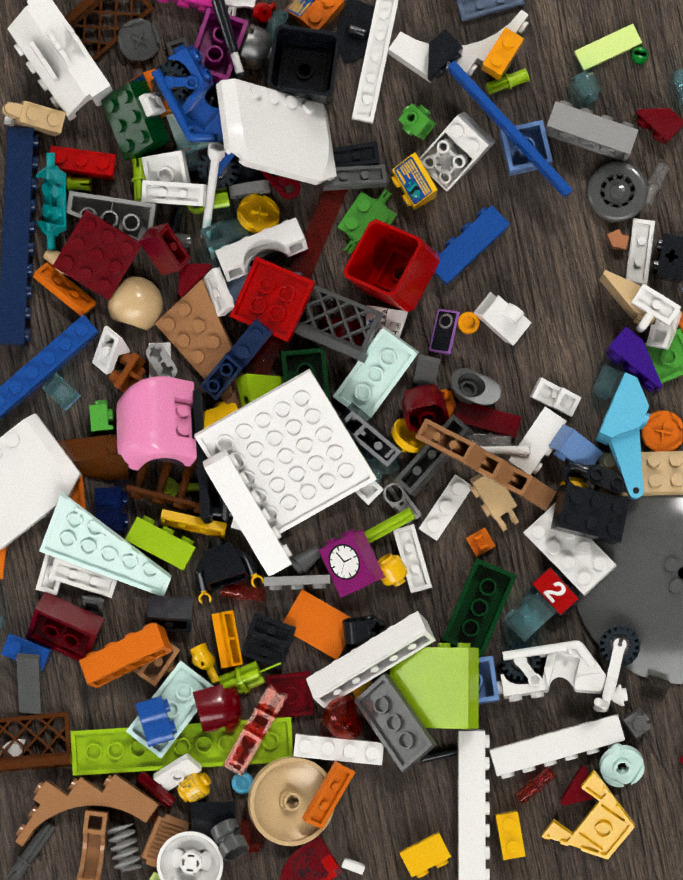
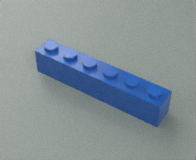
(46, 364)

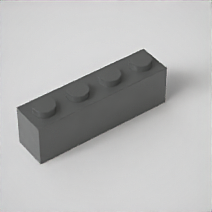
(429, 461)

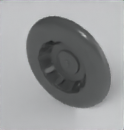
(617, 191)

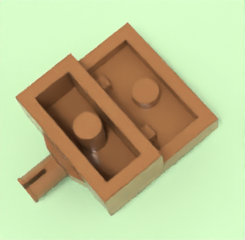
(157, 669)

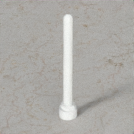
(216, 153)

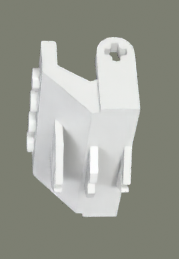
(58, 57)

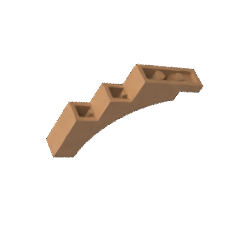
(486, 464)

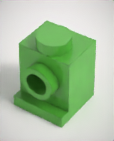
(101, 417)

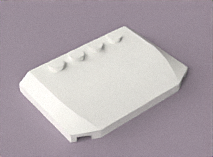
(276, 131)
(31, 477)

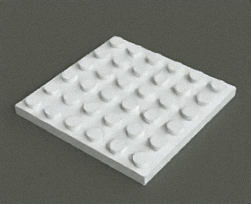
(291, 450)

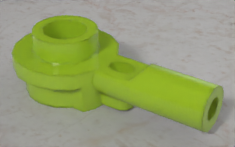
(172, 487)

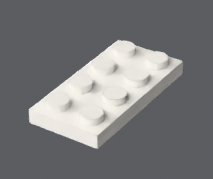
(573, 555)

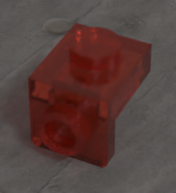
(245, 828)

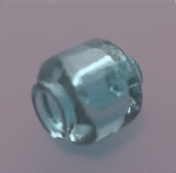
(585, 87)

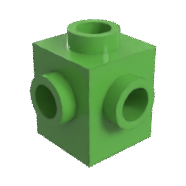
(417, 121)

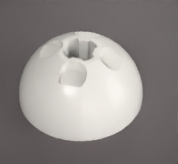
(175, 863)

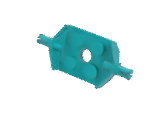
(54, 200)

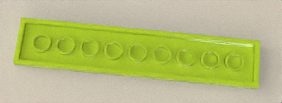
(118, 752)

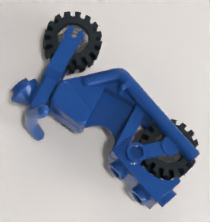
(195, 116)

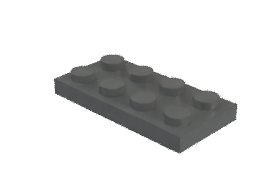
(395, 722)

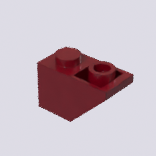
(661, 122)

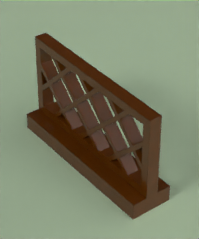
(87, 6)
(36, 761)

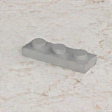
(297, 582)

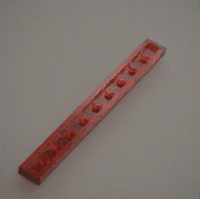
(305, 263)

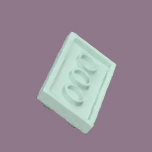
(373, 380)
(178, 691)

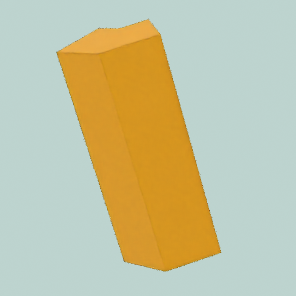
(227, 639)

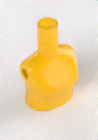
(204, 660)

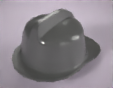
(473, 387)

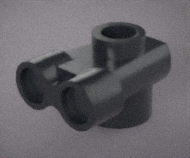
(221, 511)

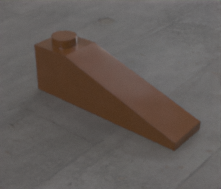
(97, 457)

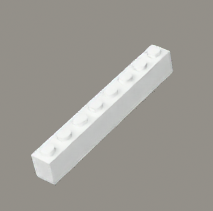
(472, 805)

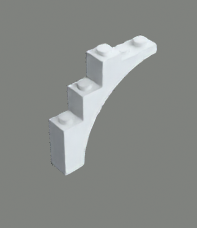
(415, 53)

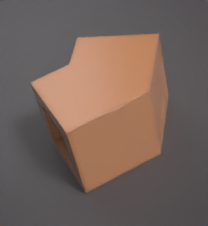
(617, 240)

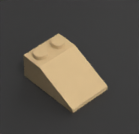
(623, 292)

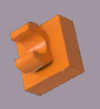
(480, 542)

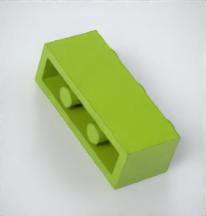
(161, 542)

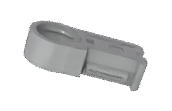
(401, 503)

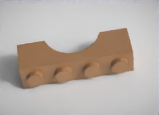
(94, 844)

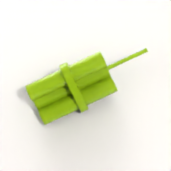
(244, 677)

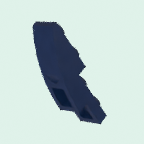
(236, 359)

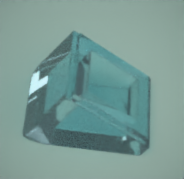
(191, 157)

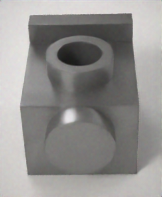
(637, 722)

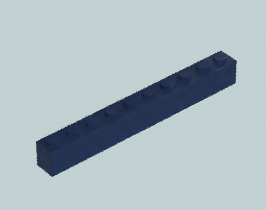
(18, 236)

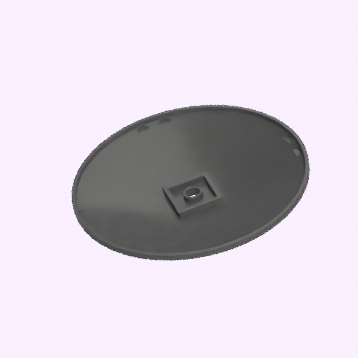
(644, 587)

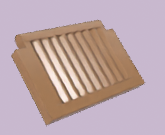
(163, 829)

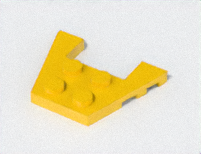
(601, 828)

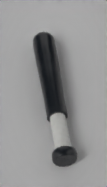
(225, 26)

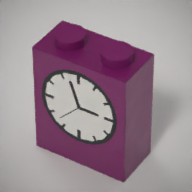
(351, 562)

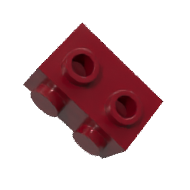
(164, 249)

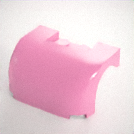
(156, 421)

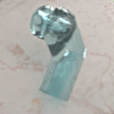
(277, 19)

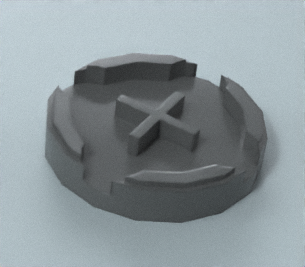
(138, 40)

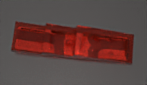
(255, 730)

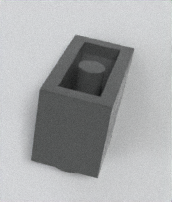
(426, 370)

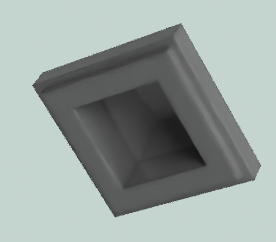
(93, 604)

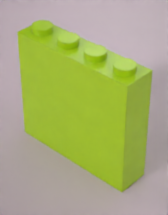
(441, 685)

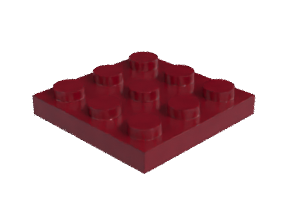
(97, 254)

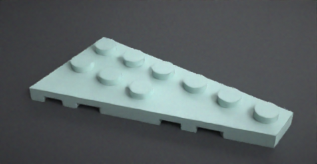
(89, 543)

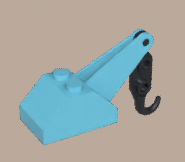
(621, 432)

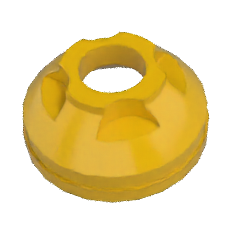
(404, 438)

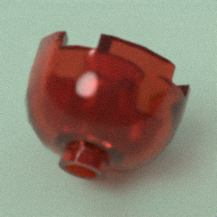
(341, 718)

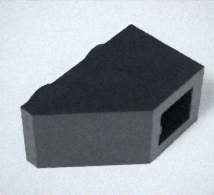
(441, 53)

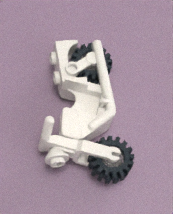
(572, 662)

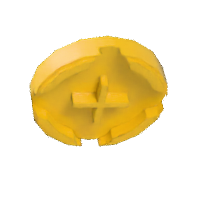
(258, 213)

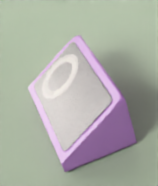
(444, 331)

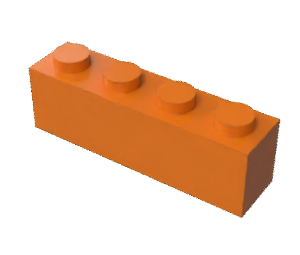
(125, 655)

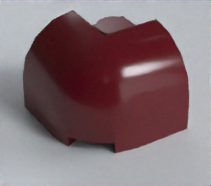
(218, 708)

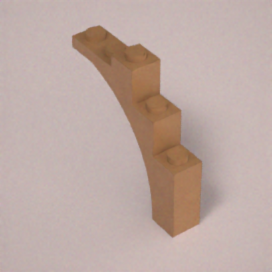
(117, 794)

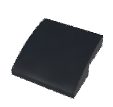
(268, 641)
(208, 814)

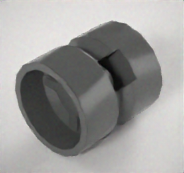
(231, 842)

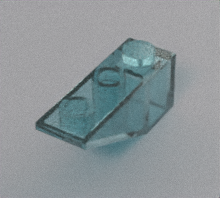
(223, 234)

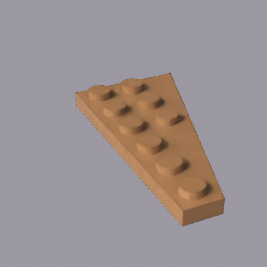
(199, 335)

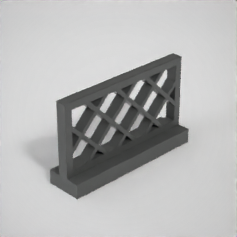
(331, 340)

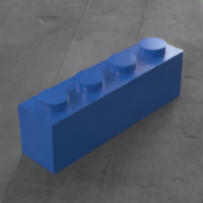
(470, 243)

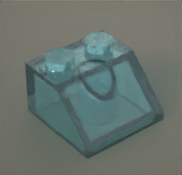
(529, 616)

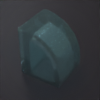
(61, 392)

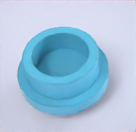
(242, 784)

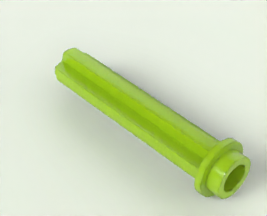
(389, 525)

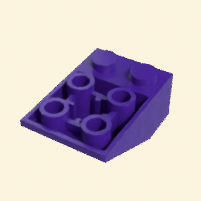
(633, 355)

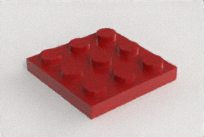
(273, 297)

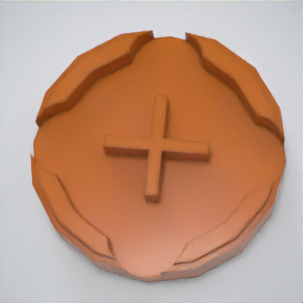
(663, 431)

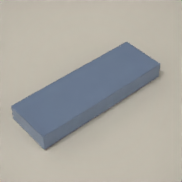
(479, 8)

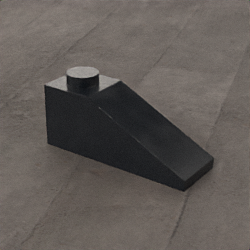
(369, 434)

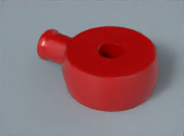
(263, 11)

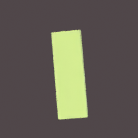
(608, 47)

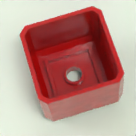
(382, 255)

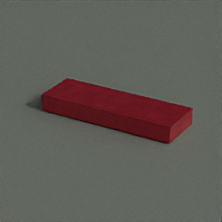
(488, 419)

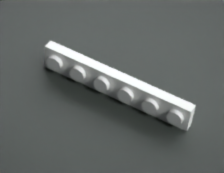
(374, 60)

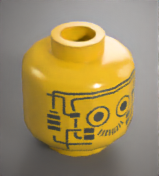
(194, 787)

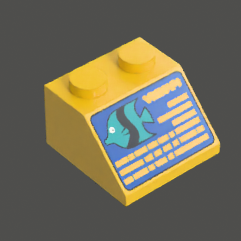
(414, 182)

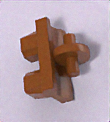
(132, 372)

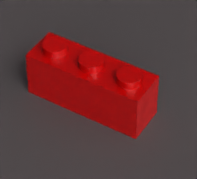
(85, 162)

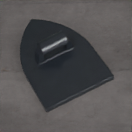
(354, 29)

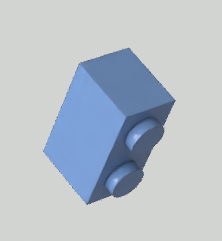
(574, 447)

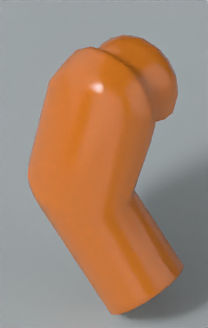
(450, 401)

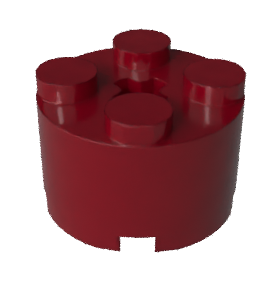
(424, 403)

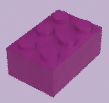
(213, 48)

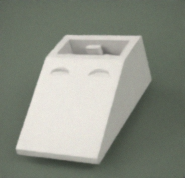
(456, 151)

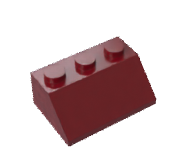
(64, 627)

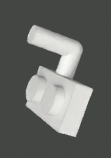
(655, 306)

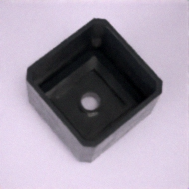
(304, 47)

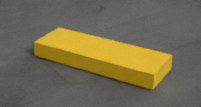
(192, 524)

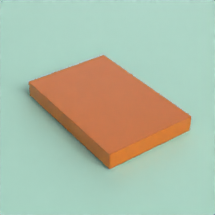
(317, 624)

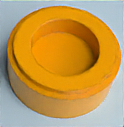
(468, 323)

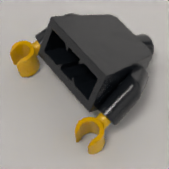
(223, 567)

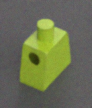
(255, 385)

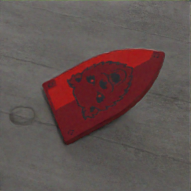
(311, 862)

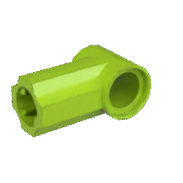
(221, 201)

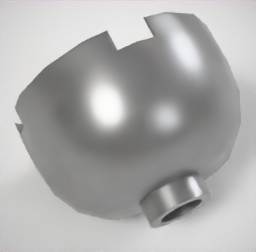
(255, 48)

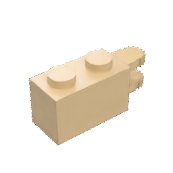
(35, 116)
(495, 499)

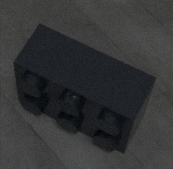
(590, 514)

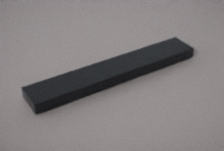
(203, 477)

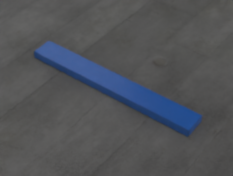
(509, 129)

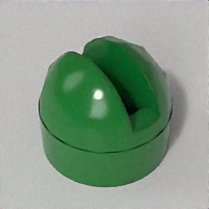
(639, 59)

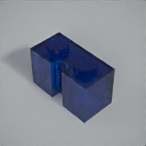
(110, 507)

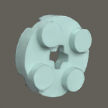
(621, 754)

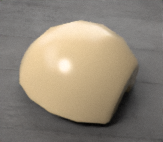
(136, 303)

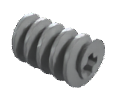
(124, 848)

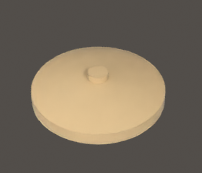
(281, 798)

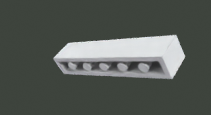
(247, 512)
(370, 659)
(556, 745)

